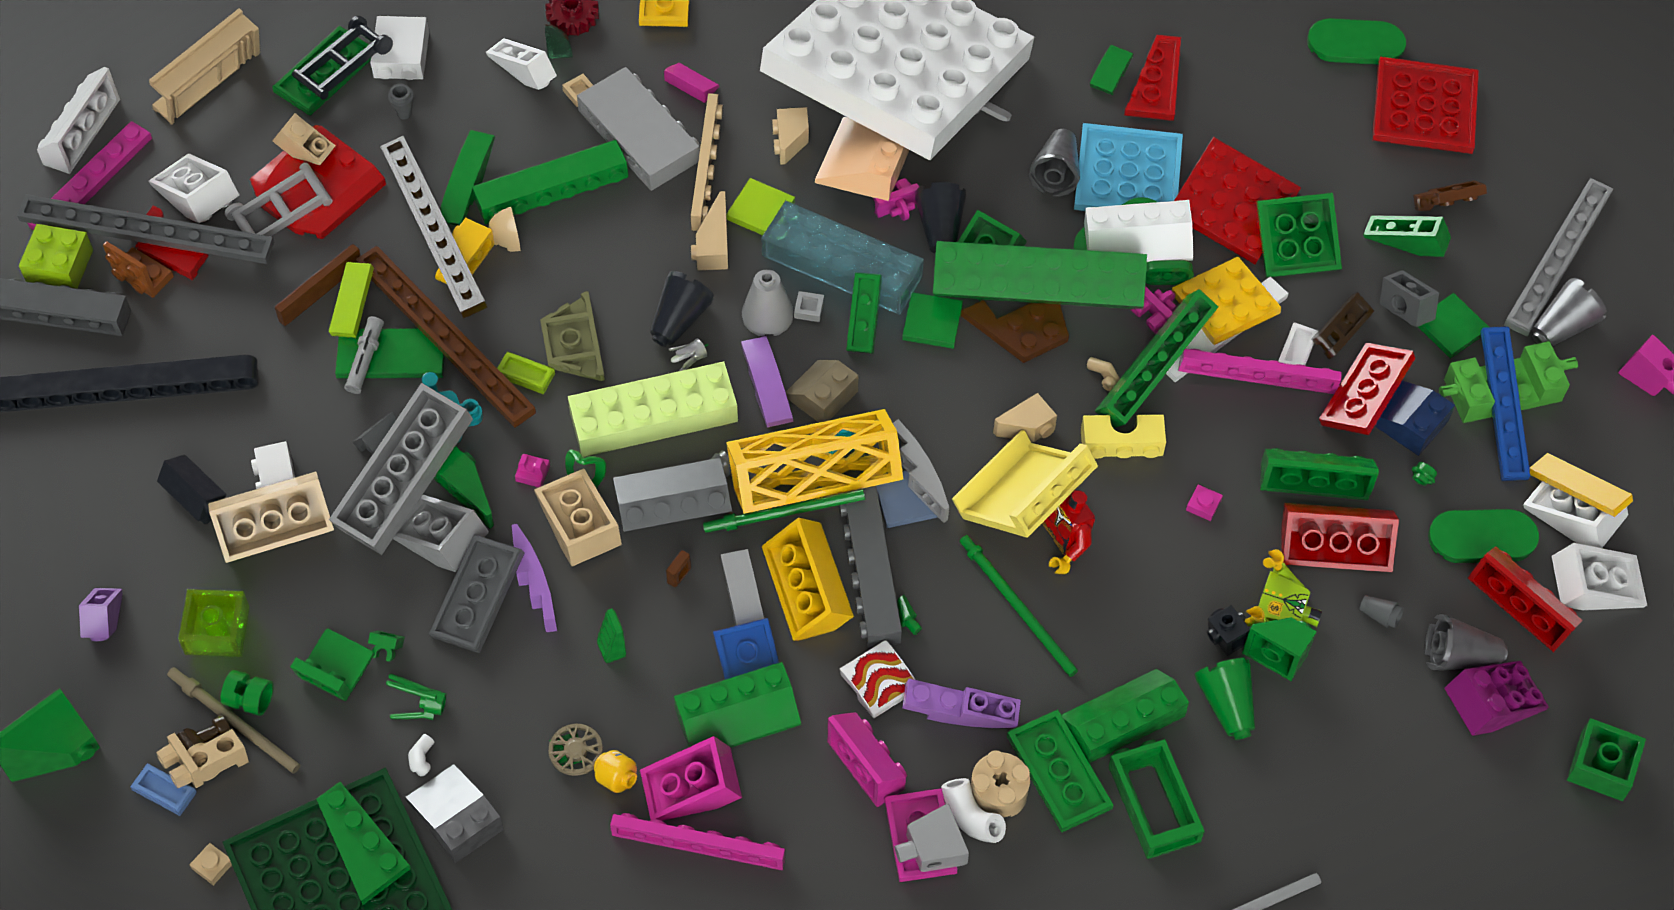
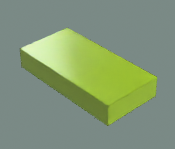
(526, 372)

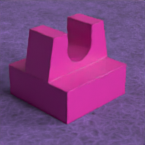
(532, 470)

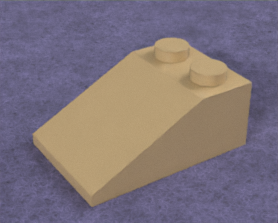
(578, 517)

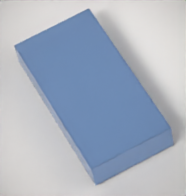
(160, 789)

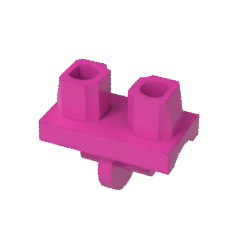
(900, 201)
(1159, 305)

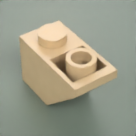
(792, 132)
(303, 141)

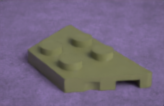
(573, 340)

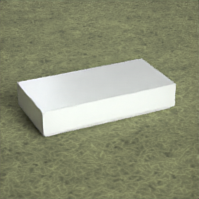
(1298, 345)

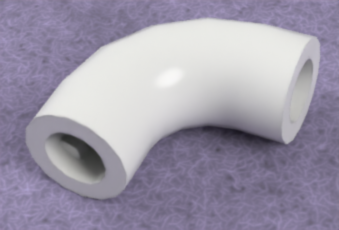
(969, 816)

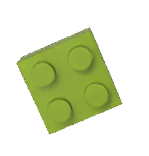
(56, 256)

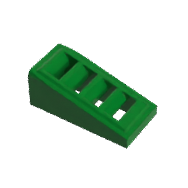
(611, 638)

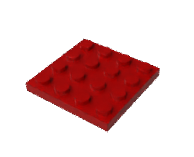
(1425, 105)
(1225, 195)

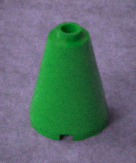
(1230, 695)

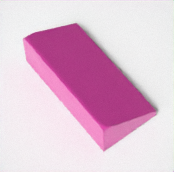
(690, 81)

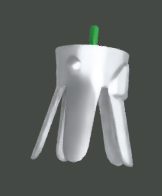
(695, 350)

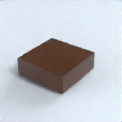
(678, 569)

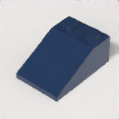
(1415, 416)

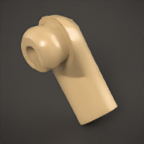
(1106, 369)

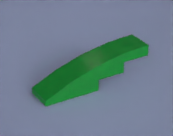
(466, 173)

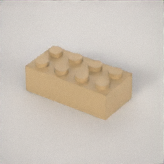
(270, 517)

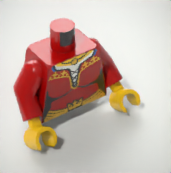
(1070, 529)

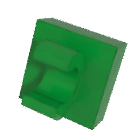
(386, 641)

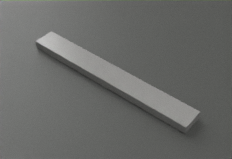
(1558, 257)

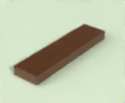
(315, 286)

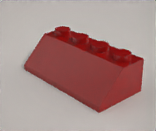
(1339, 537)
(1524, 598)

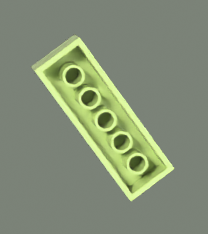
(653, 409)

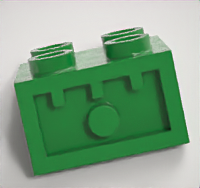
(334, 664)

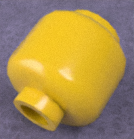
(615, 771)

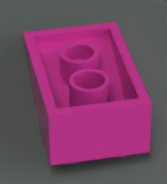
(691, 781)

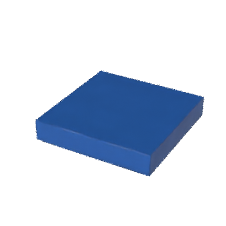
(745, 648)

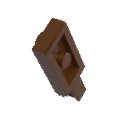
(1448, 194)

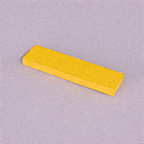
(1581, 484)

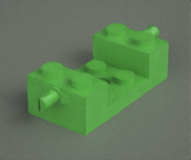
(1538, 377)

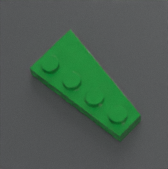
(362, 845)

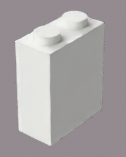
(408, 51)

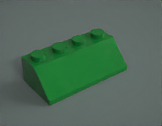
(1318, 474)
(739, 708)
(1126, 714)

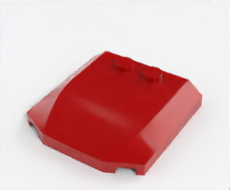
(344, 175)

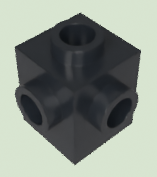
(1228, 629)

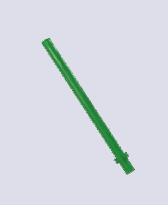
(976, 552)

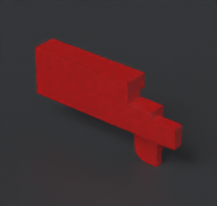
(178, 260)

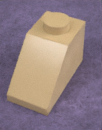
(1030, 415)

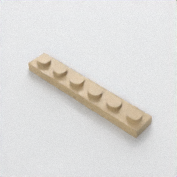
(707, 153)

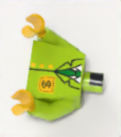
(1282, 596)

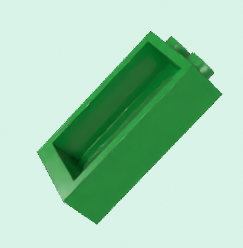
(1160, 758)

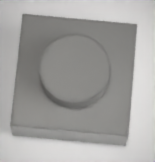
(809, 306)

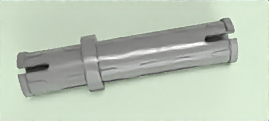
(367, 345)

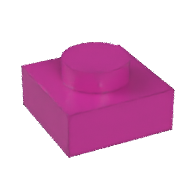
(1204, 502)

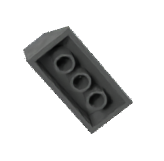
(672, 494)

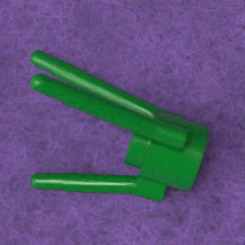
(431, 700)

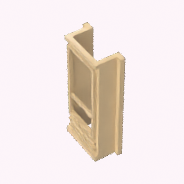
(205, 65)

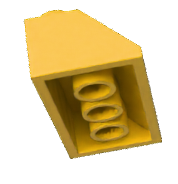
(807, 580)

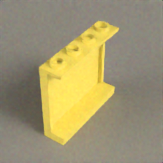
(1023, 485)

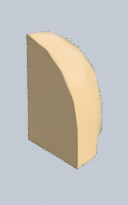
(505, 230)

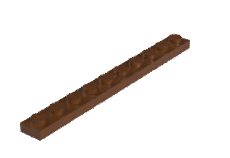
(448, 338)

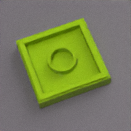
(757, 206)

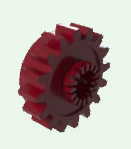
(572, 15)

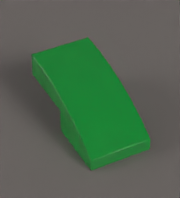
(1111, 69)

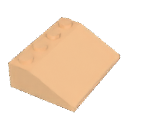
(862, 161)

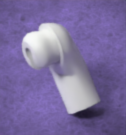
(417, 755)

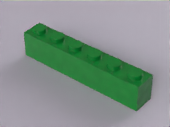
(552, 181)
(1157, 358)

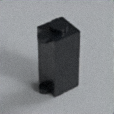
(190, 486)

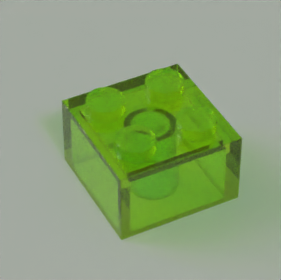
(214, 623)

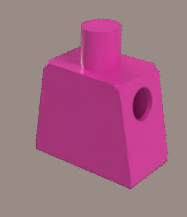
(1651, 367)

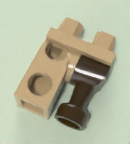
(202, 754)

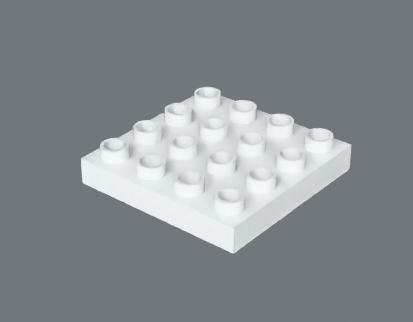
(899, 64)

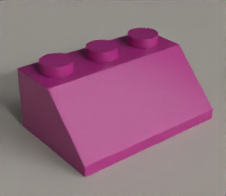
(865, 757)

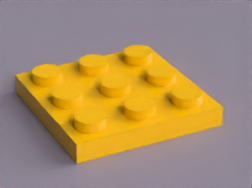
(1238, 294)

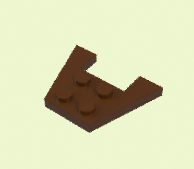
(1023, 332)

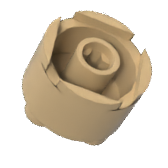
(1009, 773)

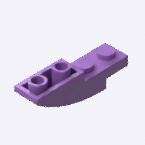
(959, 707)

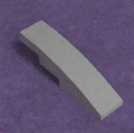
(922, 475)
(741, 587)

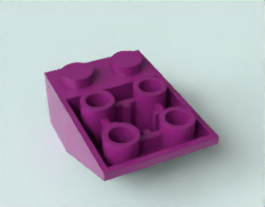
(1495, 696)

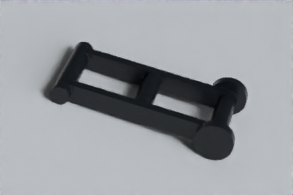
(356, 27)

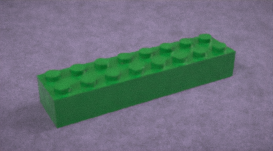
(1040, 275)

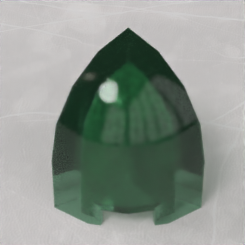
(557, 43)

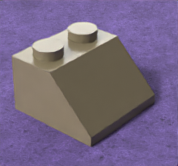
(824, 389)

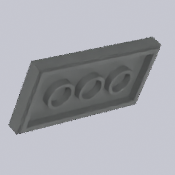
(476, 593)

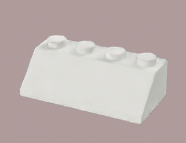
(79, 122)
(1152, 229)

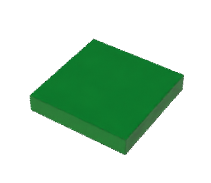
(932, 320)
(1454, 326)

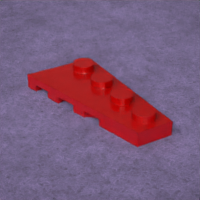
(1157, 83)

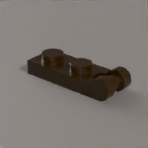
(1343, 325)

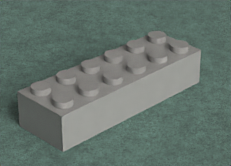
(401, 468)

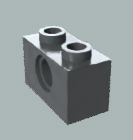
(1409, 298)

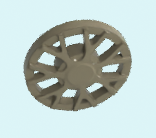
(575, 749)

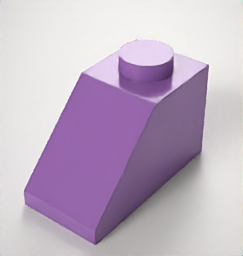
(100, 613)

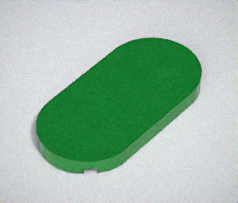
(1355, 40)
(1470, 534)

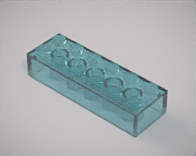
(838, 252)

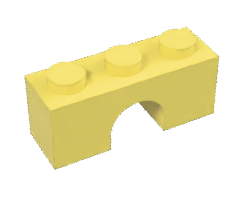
(1103, 441)

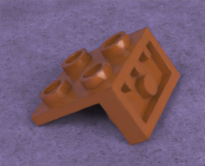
(137, 269)

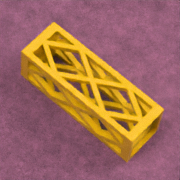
(829, 474)

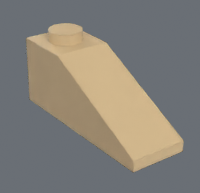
(712, 238)

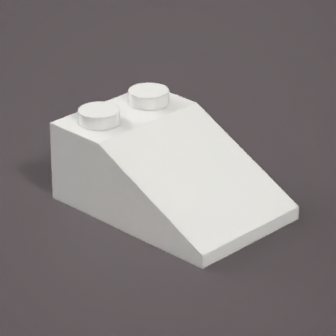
(195, 187)
(1572, 516)
(1598, 578)

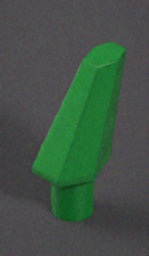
(907, 615)

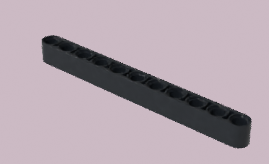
(128, 382)

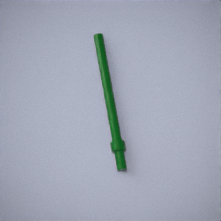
(732, 521)

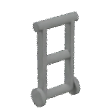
(238, 211)

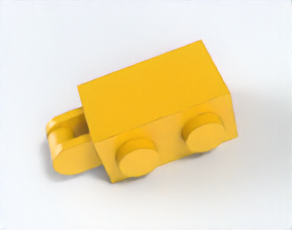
(473, 242)

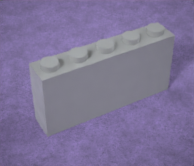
(644, 129)

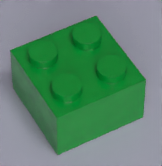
(1606, 759)

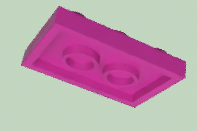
(901, 812)

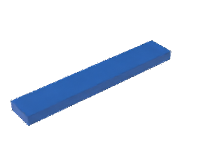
(1507, 408)

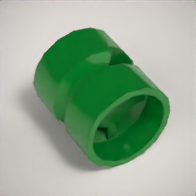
(250, 693)

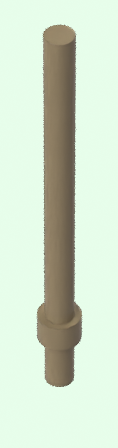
(194, 689)

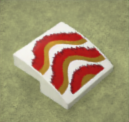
(877, 678)

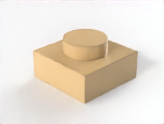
(575, 87)
(211, 864)

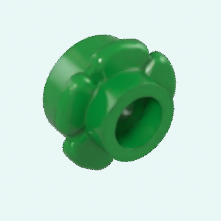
(1424, 474)

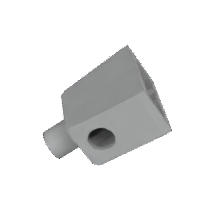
(934, 842)

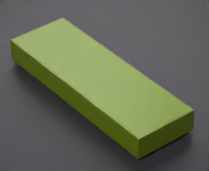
(351, 299)

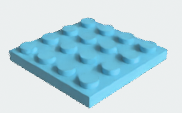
(1126, 165)

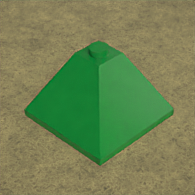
(1299, 235)
(45, 740)

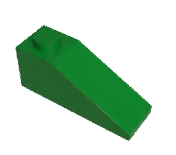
(1410, 233)
(461, 480)

